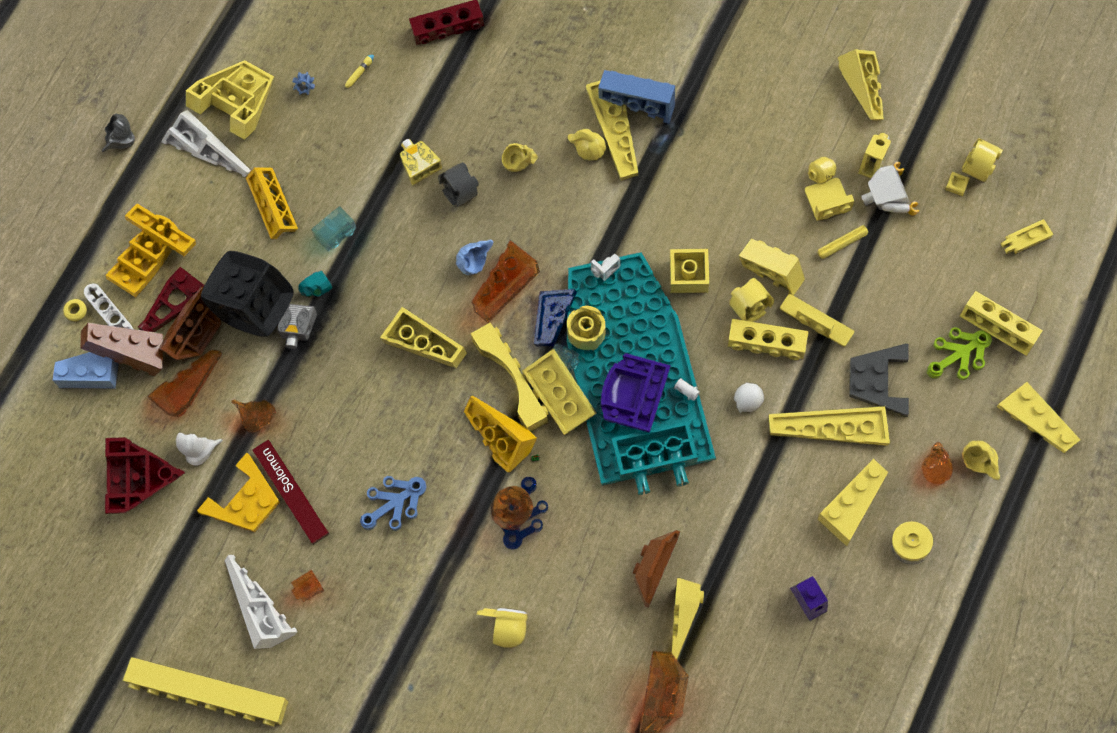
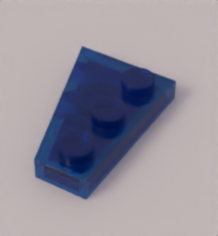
(551, 315)

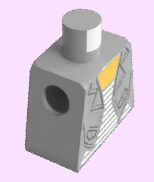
(296, 324)

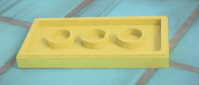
(559, 392)

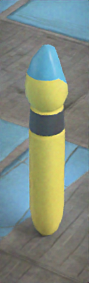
(358, 72)

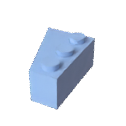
(86, 372)

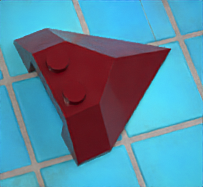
(133, 475)

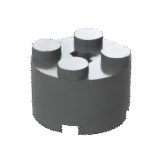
(458, 184)

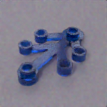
(529, 530)

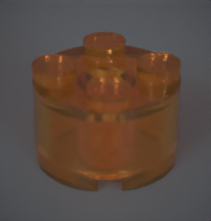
(522, 508)

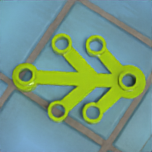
(961, 351)

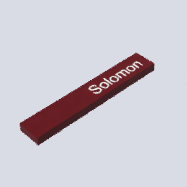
(290, 492)

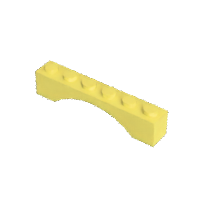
(490, 345)

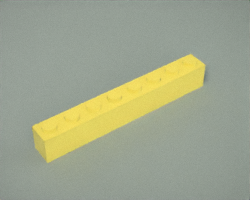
(205, 691)

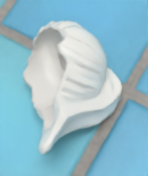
(195, 449)

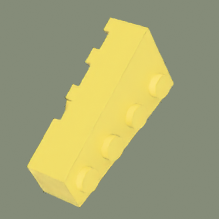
(851, 504)

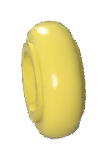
(73, 303)

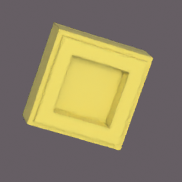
(957, 184)

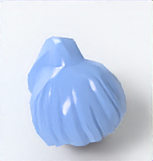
(472, 257)

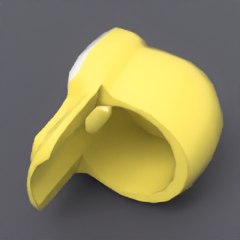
(509, 626)

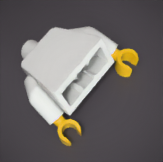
(889, 191)

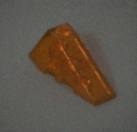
(181, 392)

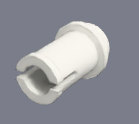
(686, 389)

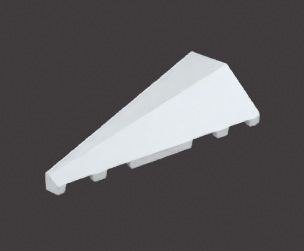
(195, 138)
(261, 618)

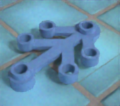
(394, 500)

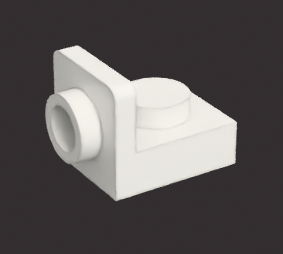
(608, 267)

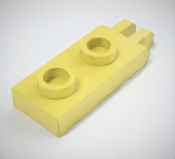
(1027, 237)

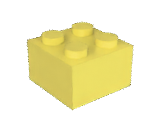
(689, 271)

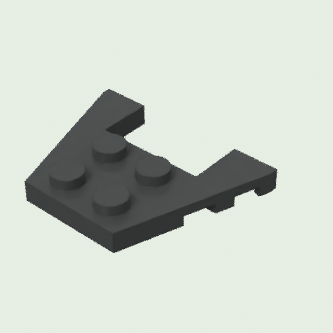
(870, 378)

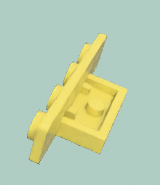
(817, 320)

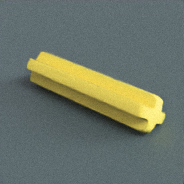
(842, 242)

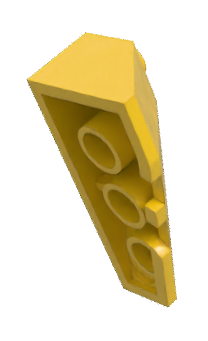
(504, 436)

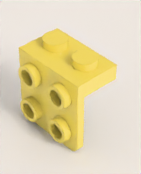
(828, 199)

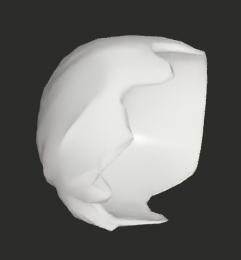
(749, 397)

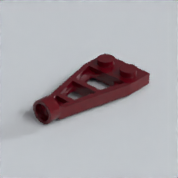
(179, 280)

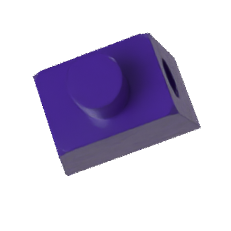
(810, 598)

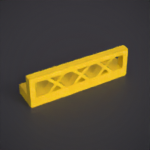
(267, 202)

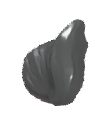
(118, 133)

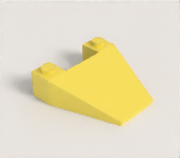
(236, 91)

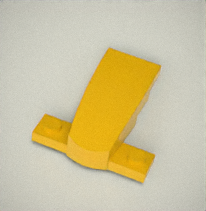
(147, 250)

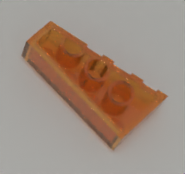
(505, 281)

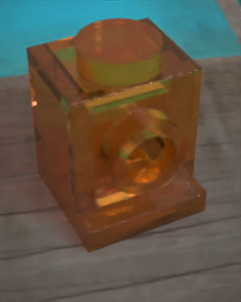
(300, 583)

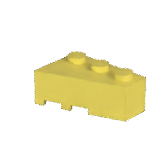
(773, 263)

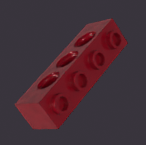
(453, 15)

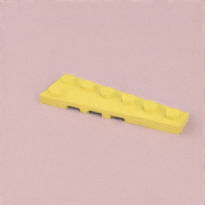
(616, 131)
(842, 425)

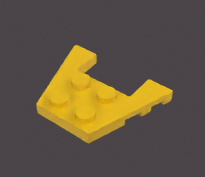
(250, 505)

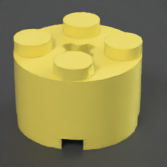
(981, 160)
(751, 300)
(576, 328)

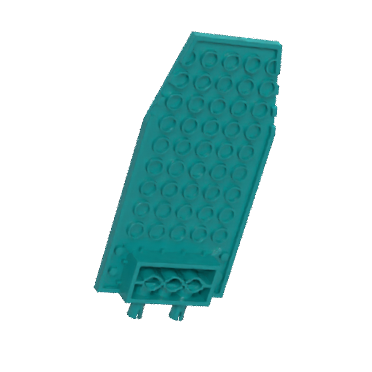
(646, 326)

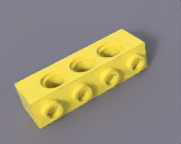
(1001, 323)
(777, 334)

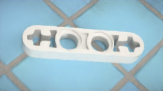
(110, 311)

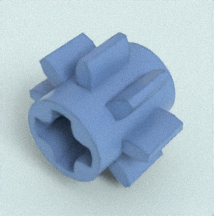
(303, 88)

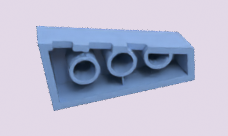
(638, 94)

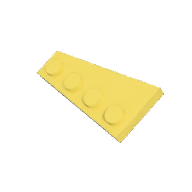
(1035, 413)

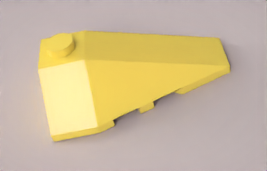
(861, 72)
(685, 609)

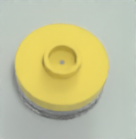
(912, 543)

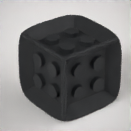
(247, 293)

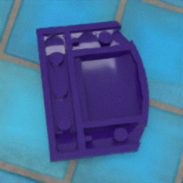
(634, 392)

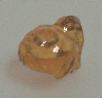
(255, 414)
(937, 465)

